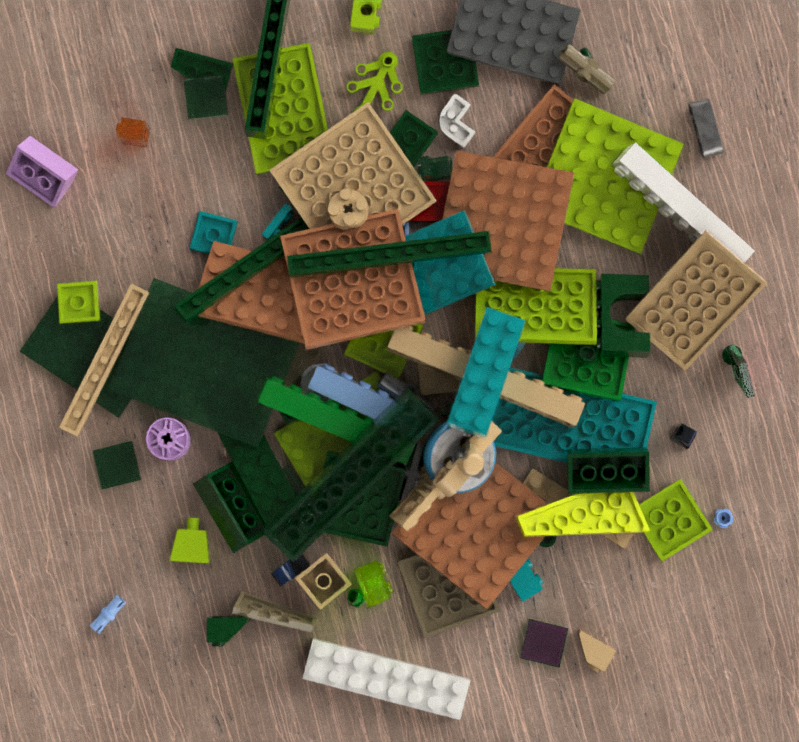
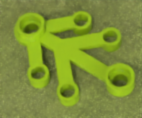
(377, 82)

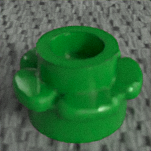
(355, 597)

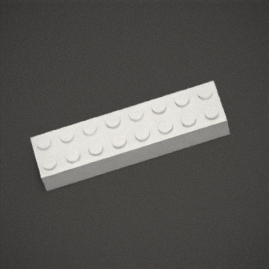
(675, 200)
(386, 678)

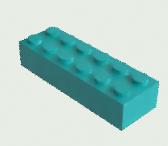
(486, 373)

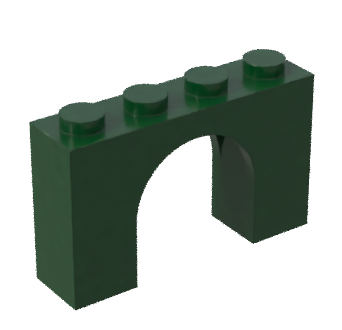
(611, 339)

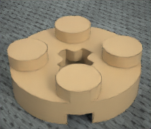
(344, 199)

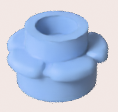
(728, 518)

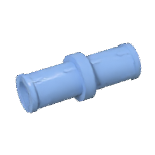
(107, 614)

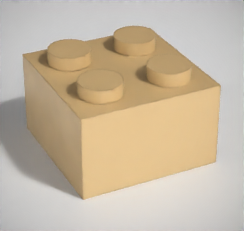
(323, 581)

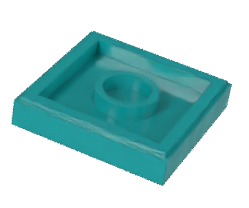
(211, 229)

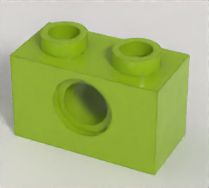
(365, 23)

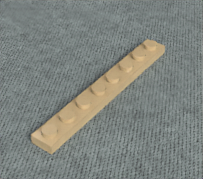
(104, 360)

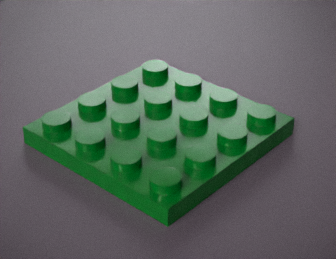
(600, 379)

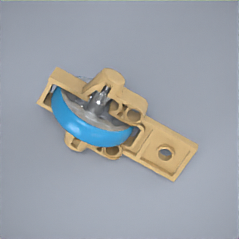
(451, 465)

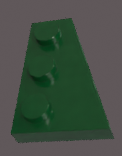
(197, 66)

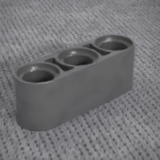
(705, 128)

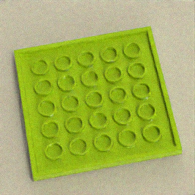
(600, 198)

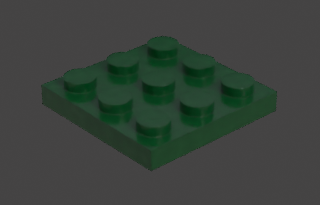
(440, 70)

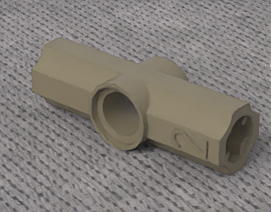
(586, 69)

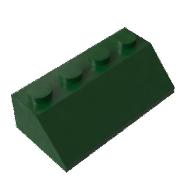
(608, 470)
(231, 506)

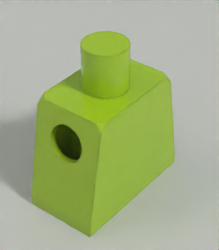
(191, 544)

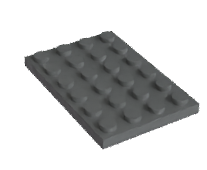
(515, 35)

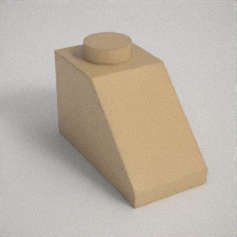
(595, 652)

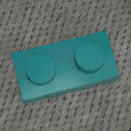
(282, 216)

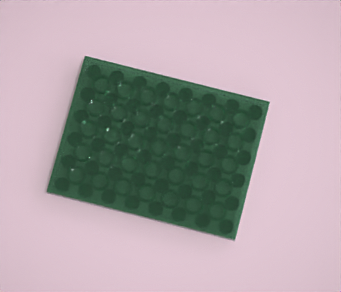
(201, 368)

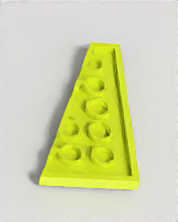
(586, 515)

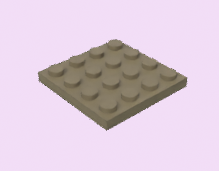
(437, 600)

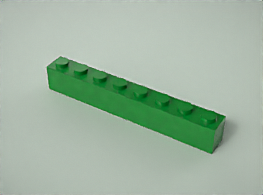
(315, 411)

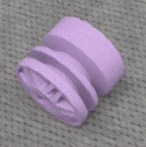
(173, 450)

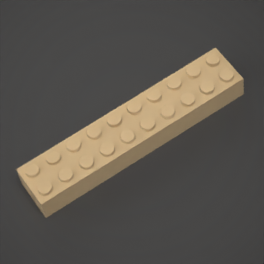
(516, 389)

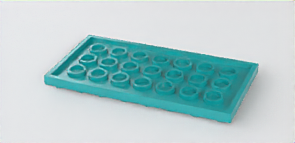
(599, 426)

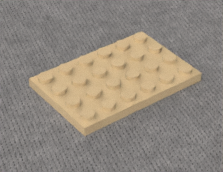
(696, 300)

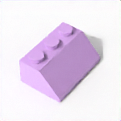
(41, 171)

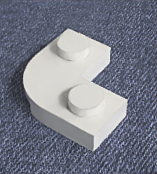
(451, 124)

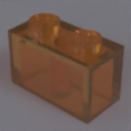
(133, 132)

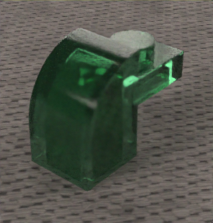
(435, 168)

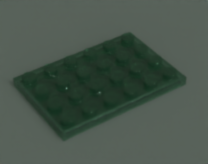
(69, 351)

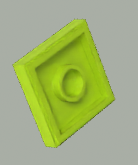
(78, 302)

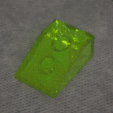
(373, 583)

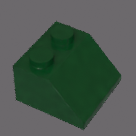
(223, 628)

